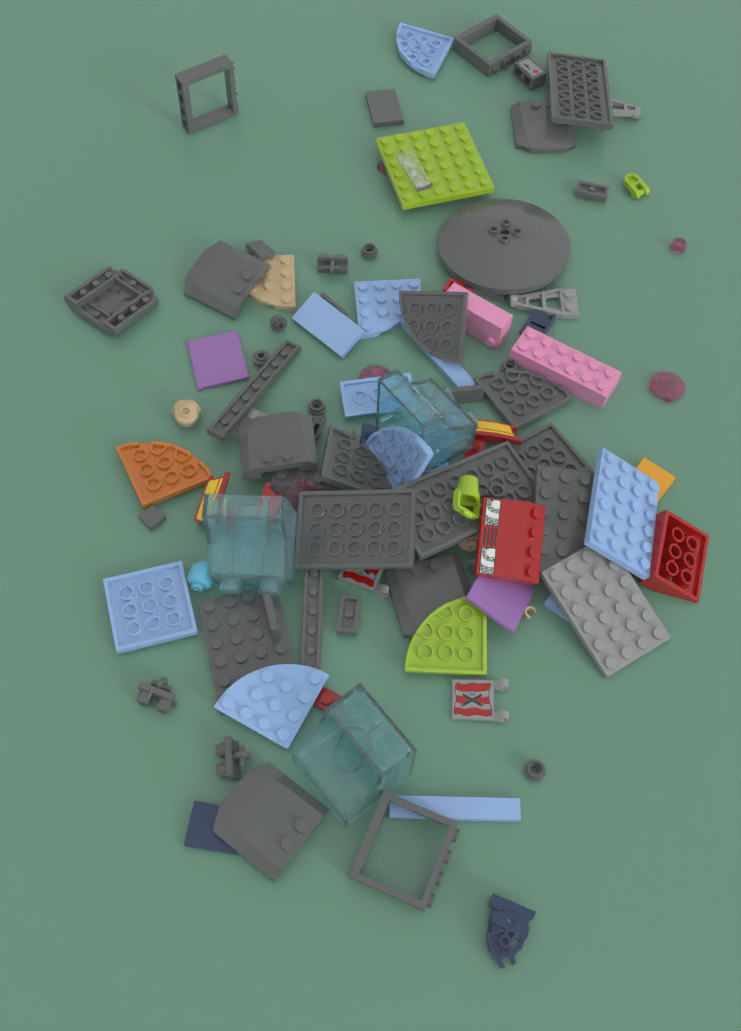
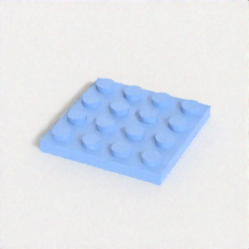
(149, 607)

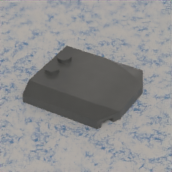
(536, 132)
(224, 278)
(112, 300)
(277, 444)
(425, 588)
(267, 819)

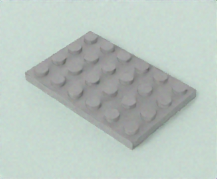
(604, 609)

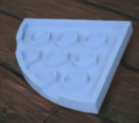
(422, 49)
(379, 304)
(400, 452)
(273, 700)

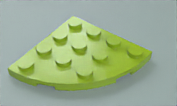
(450, 641)

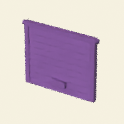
(217, 360)
(500, 600)

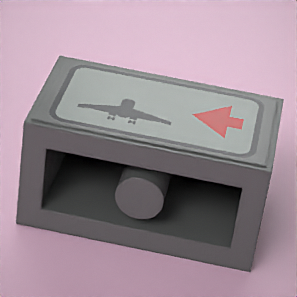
(529, 73)

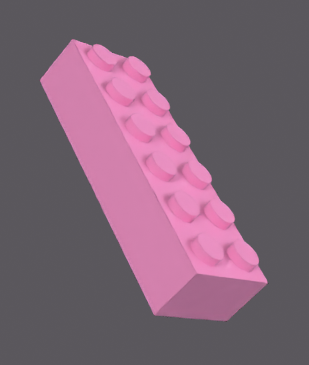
(565, 366)

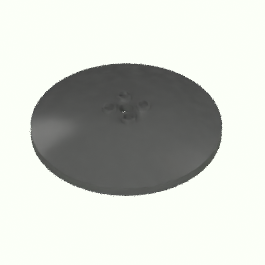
(508, 264)

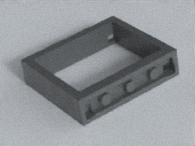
(462, 46)
(198, 73)
(443, 857)

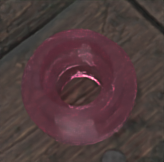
(678, 245)

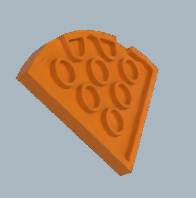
(161, 470)

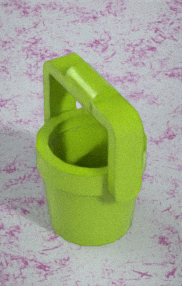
(467, 495)

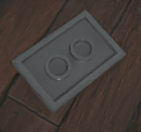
(384, 108)

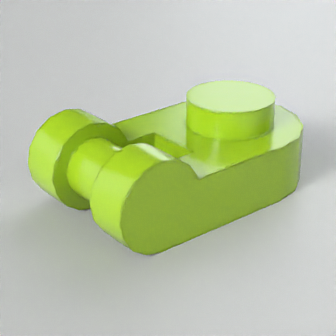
(632, 183)

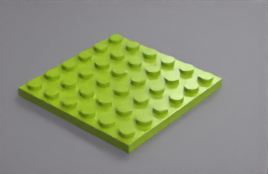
(448, 160)

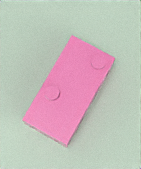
(485, 319)

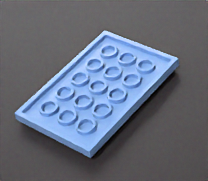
(622, 514)

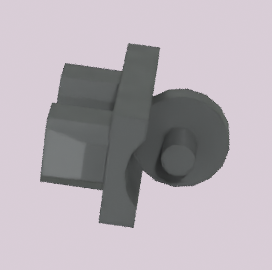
(332, 263)
(159, 691)
(234, 758)

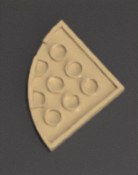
(278, 285)

